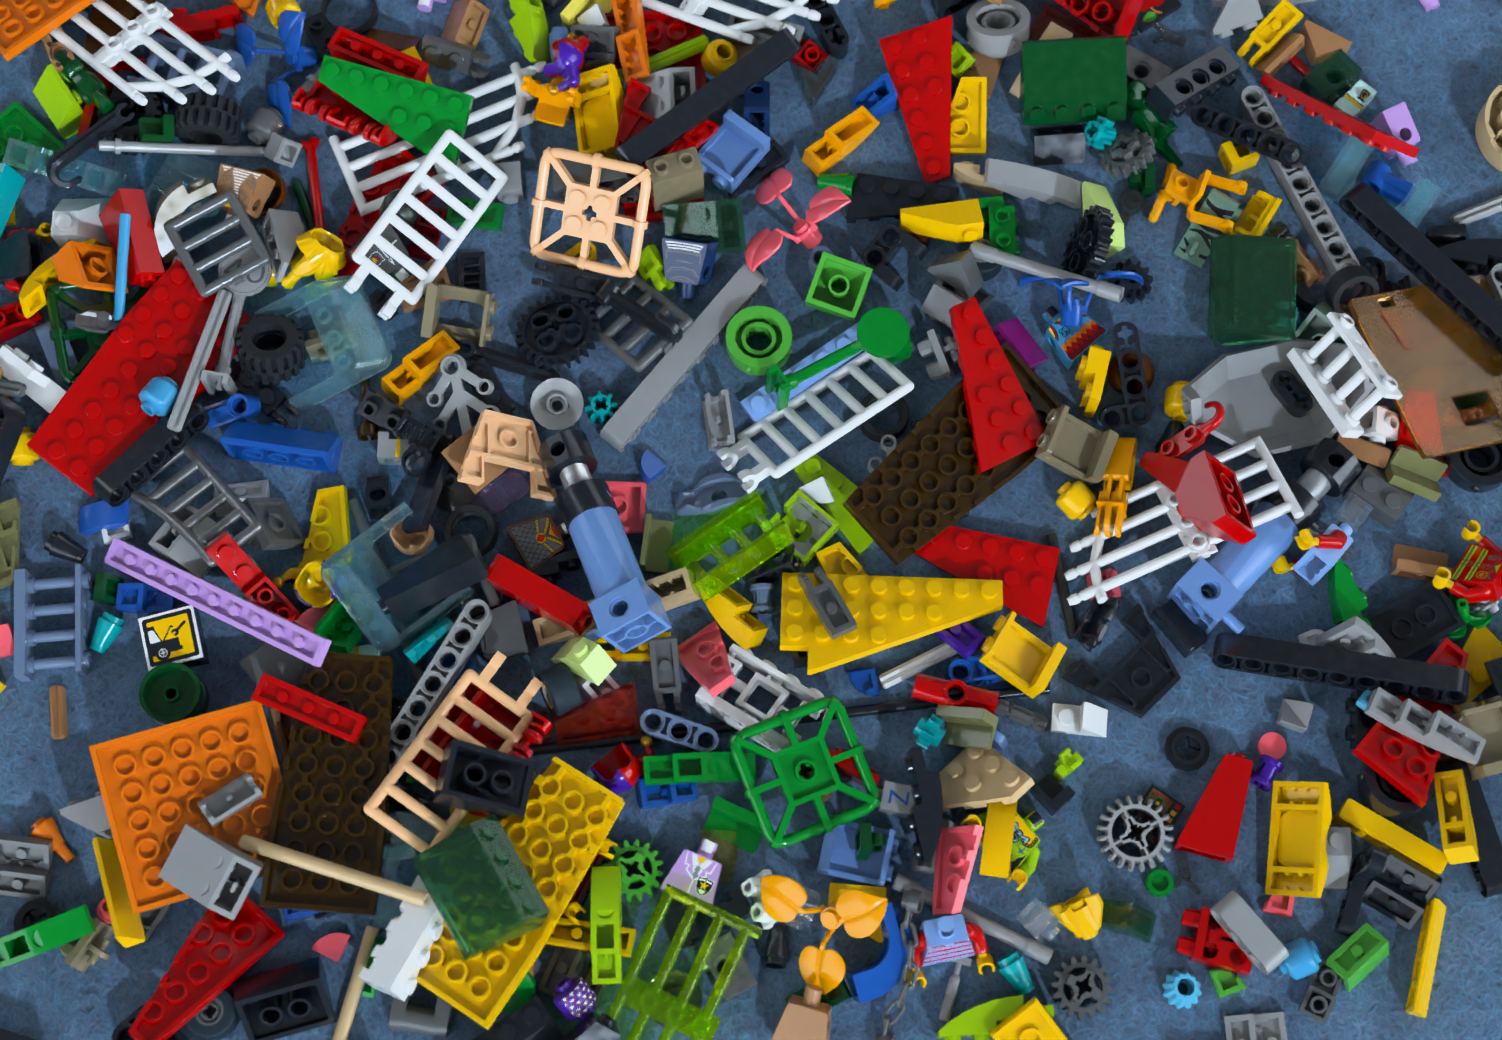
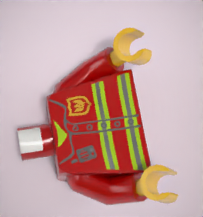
(1477, 573)

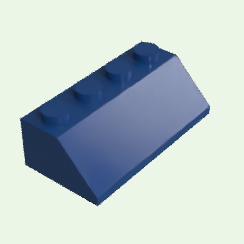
(282, 445)

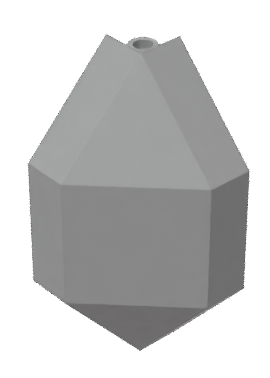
(1251, 409)

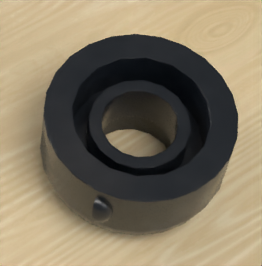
(1471, 477)
(1382, 800)

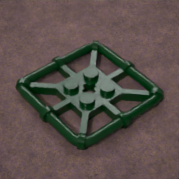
(60, 335)

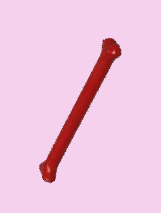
(310, 149)

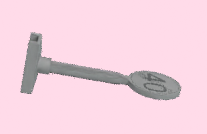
(253, 284)

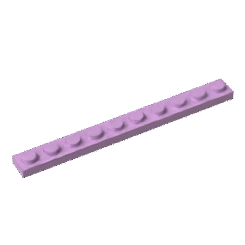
(218, 602)

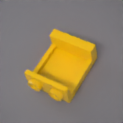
(1020, 656)

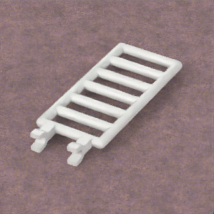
(405, 196)
(767, 467)

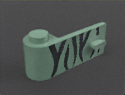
(1197, 237)

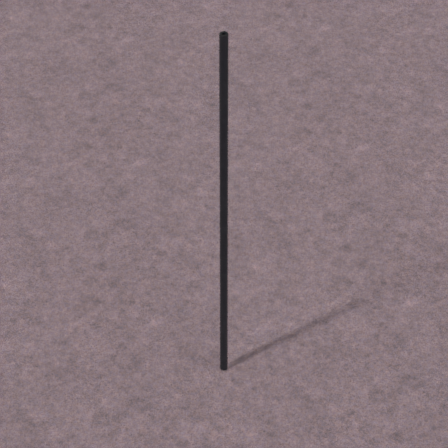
(722, 727)

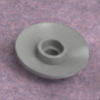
(554, 391)

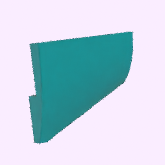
(433, 636)

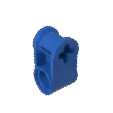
(975, 671)

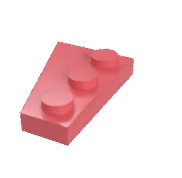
(707, 659)
(953, 867)

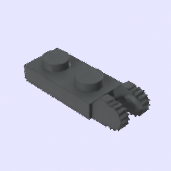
(454, 56)
(828, 604)
(666, 670)

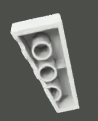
(405, 949)

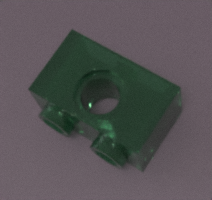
(1337, 68)

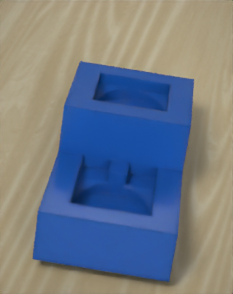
(102, 516)
(142, 599)
(665, 795)

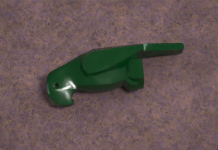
(86, 83)
(1148, 120)

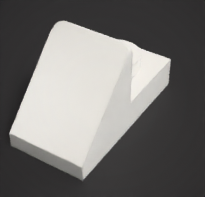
(1079, 720)

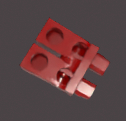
(1209, 943)

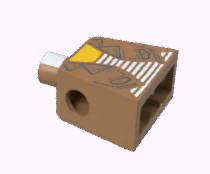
(250, 187)

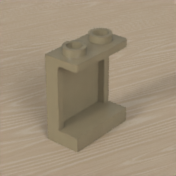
(676, 178)
(1075, 446)
(1487, 723)

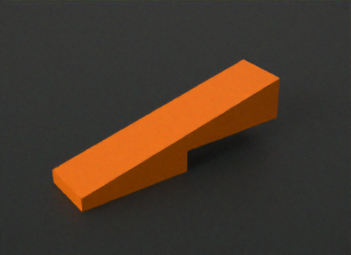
(631, 39)

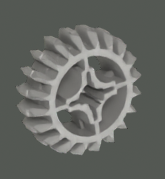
(1141, 845)

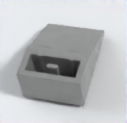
(667, 89)
(211, 871)

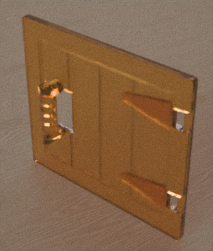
(1434, 360)

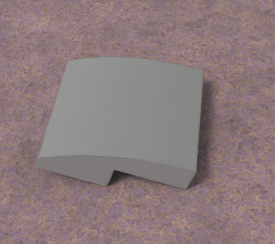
(1354, 636)
(1249, 1026)

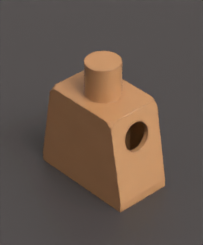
(805, 1017)

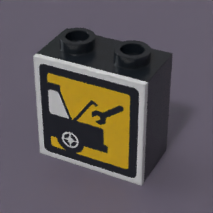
(174, 637)

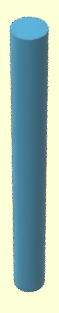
(122, 267)

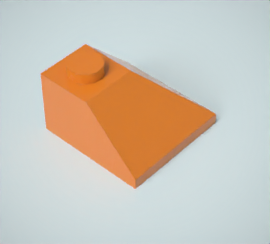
(86, 266)

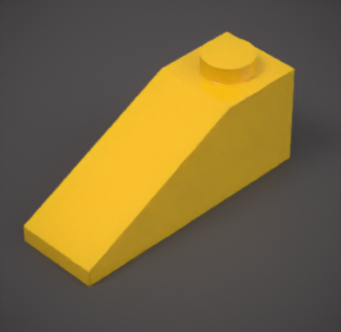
(946, 221)
(1455, 817)

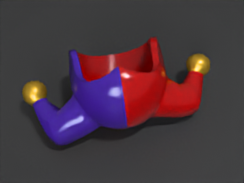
(567, 62)
(621, 767)

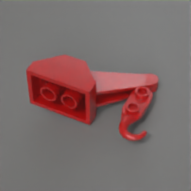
(1203, 486)

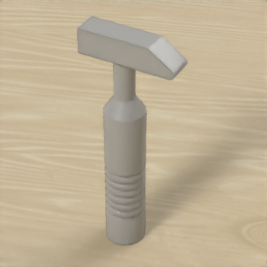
(952, 989)

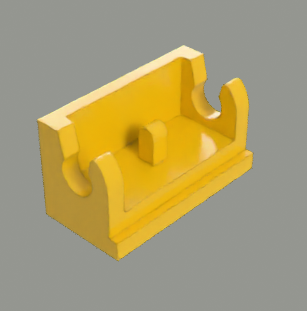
(1257, 214)

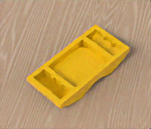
(599, 110)
(1298, 839)

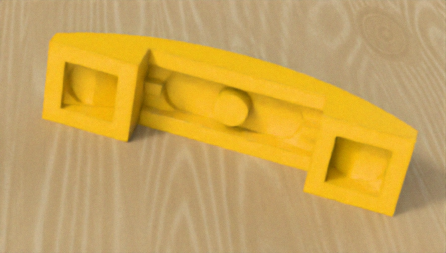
(34, 289)
(998, 839)

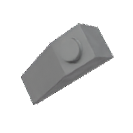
(280, 235)

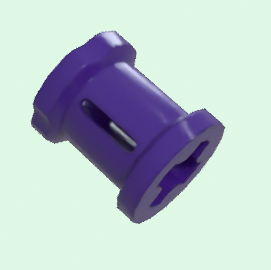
(1266, 773)

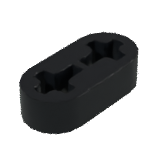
(1291, 393)

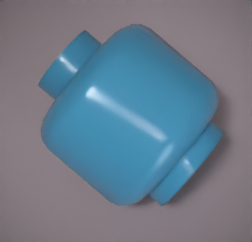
(159, 396)
(1302, 958)

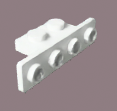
(39, 385)

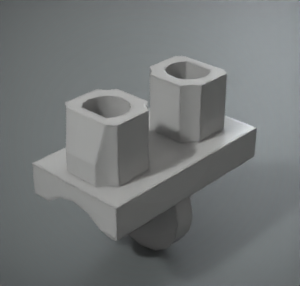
(934, 345)

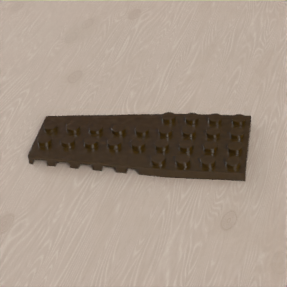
(934, 472)
(327, 787)

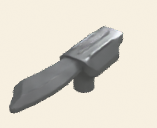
(95, 322)

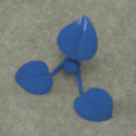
(290, 32)
(1070, 308)

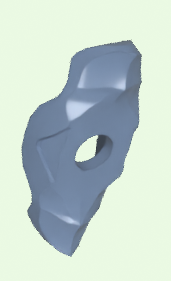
(699, 499)

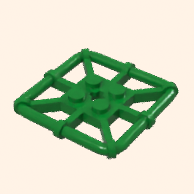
(795, 787)

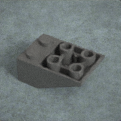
(609, 179)

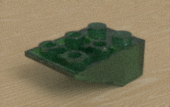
(709, 220)

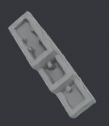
(1034, 182)
(1427, 728)

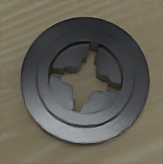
(1196, 740)
(36, 908)

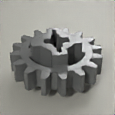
(1127, 153)
(1094, 993)

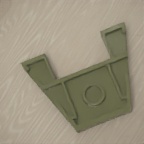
(9, 540)

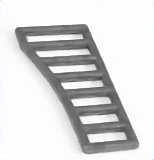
(184, 528)

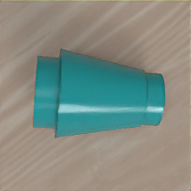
(106, 631)
(1016, 972)

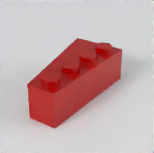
(1106, 16)

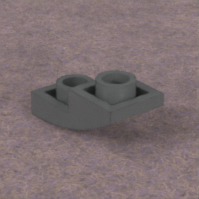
(1320, 993)

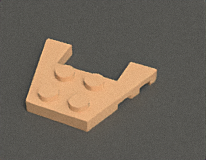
(509, 443)

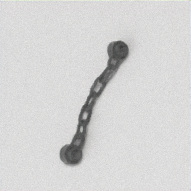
(913, 902)

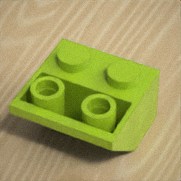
(59, 101)

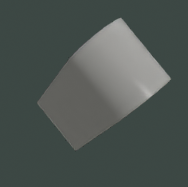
(1249, 932)

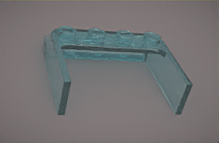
(346, 331)
(357, 573)

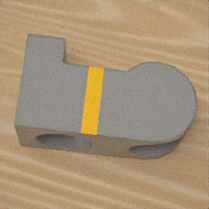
(391, 450)

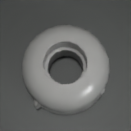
(997, 29)

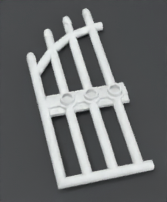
(693, 10)
(137, 33)
(500, 151)
(1195, 542)

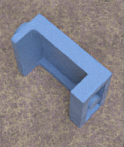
(733, 152)
(839, 857)

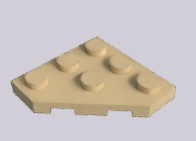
(980, 779)

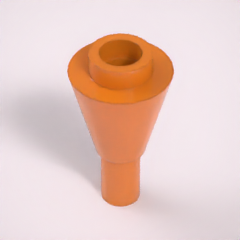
(48, 829)

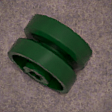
(162, 685)

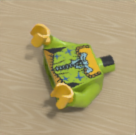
(1024, 845)

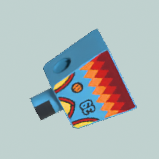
(1071, 342)

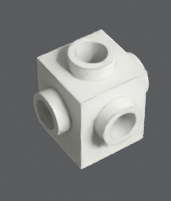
(1380, 425)

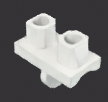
(752, 888)

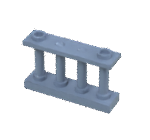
(181, 51)
(26, 611)

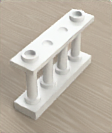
(1319, 380)

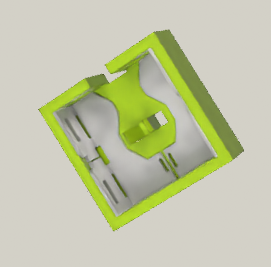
(804, 513)

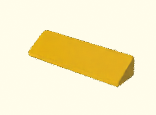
(1389, 836)
(126, 925)
(578, 936)
(1426, 958)

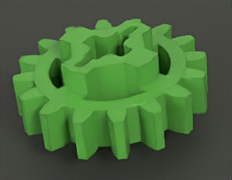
(639, 859)

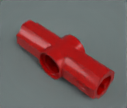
(936, 691)

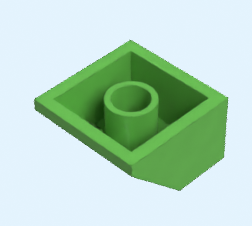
(838, 287)

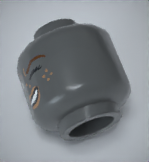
(263, 123)

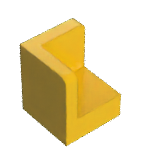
(1236, 158)

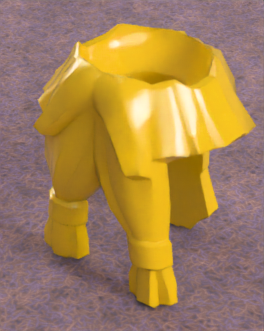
(320, 255)

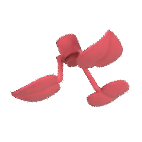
(822, 205)

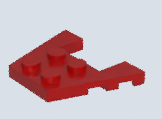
(634, 121)

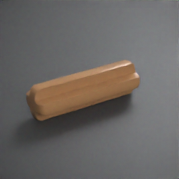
(58, 712)

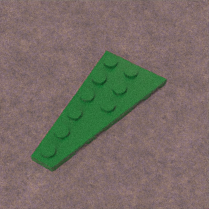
(409, 107)

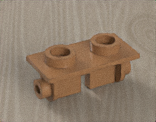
(1306, 269)

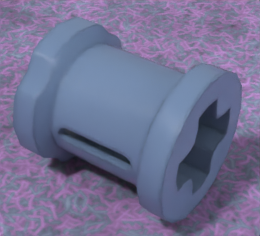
(762, 598)

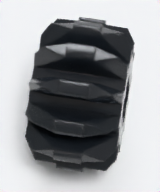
(1133, 290)

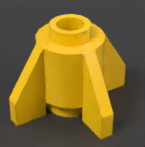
(1081, 914)

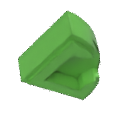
(1225, 982)

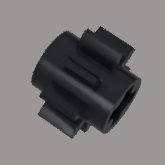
(378, 300)

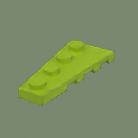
(841, 489)

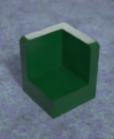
(156, 129)

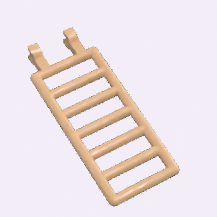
(422, 742)

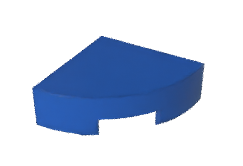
(650, 466)
(865, 681)

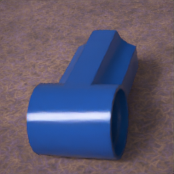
(1384, 182)
(231, 409)

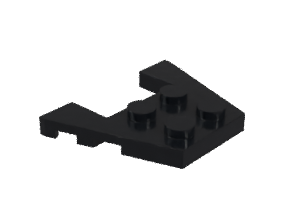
(1138, 678)

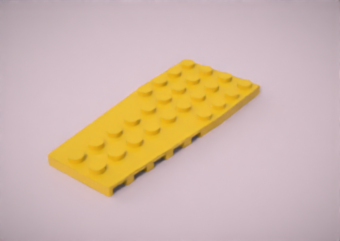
(556, 843)

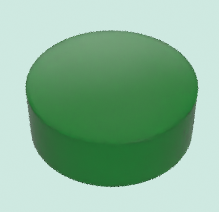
(1159, 883)

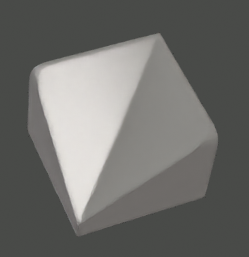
(282, 149)
(1295, 715)

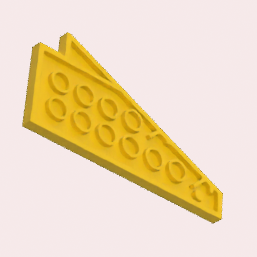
(886, 613)

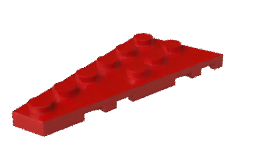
(922, 75)
(1337, 118)
(358, 225)
(994, 398)
(1021, 565)
(1399, 758)
(204, 967)

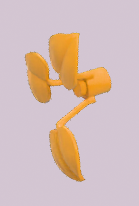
(855, 908)

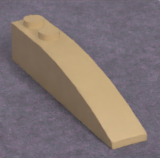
(673, 588)

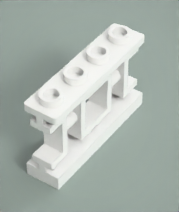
(742, 713)

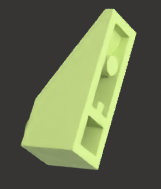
(1099, 195)
(585, 659)

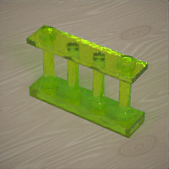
(717, 532)

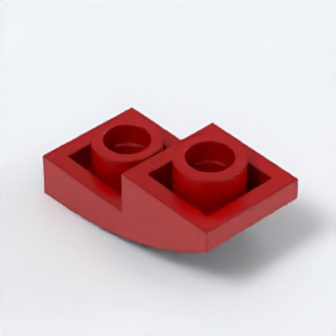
(809, 56)
(846, 768)

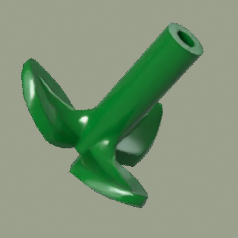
(1476, 619)

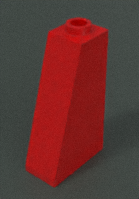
(144, 256)
(539, 595)
(1217, 815)

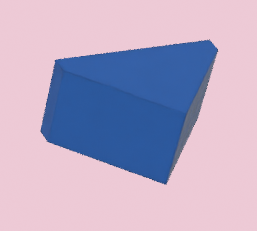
(878, 97)

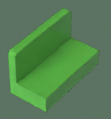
(1359, 955)

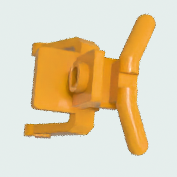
(551, 108)
(1188, 191)

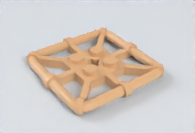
(603, 202)

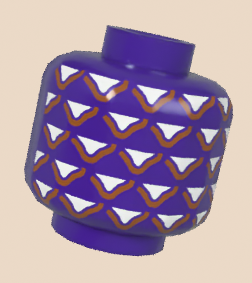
(575, 998)

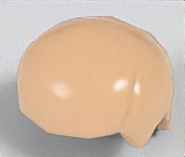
(406, 542)

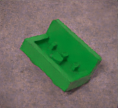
(1003, 229)
(339, 628)

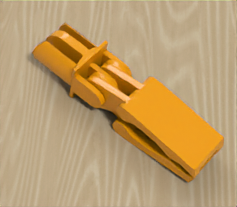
(1117, 477)

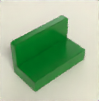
(731, 817)

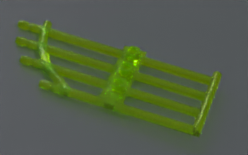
(663, 1006)

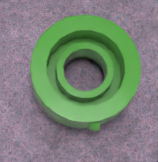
(758, 321)

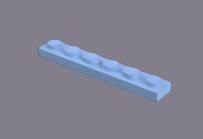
(761, 404)

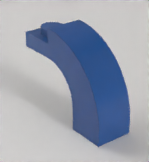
(887, 968)

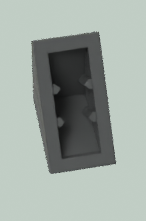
(959, 271)

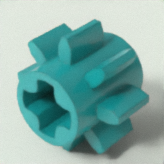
(1100, 133)
(601, 400)
(929, 731)

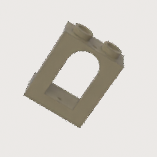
(430, 324)

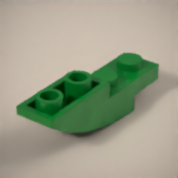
(1344, 596)
(694, 768)
(45, 935)

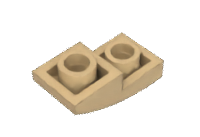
(970, 176)

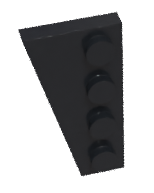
(884, 196)

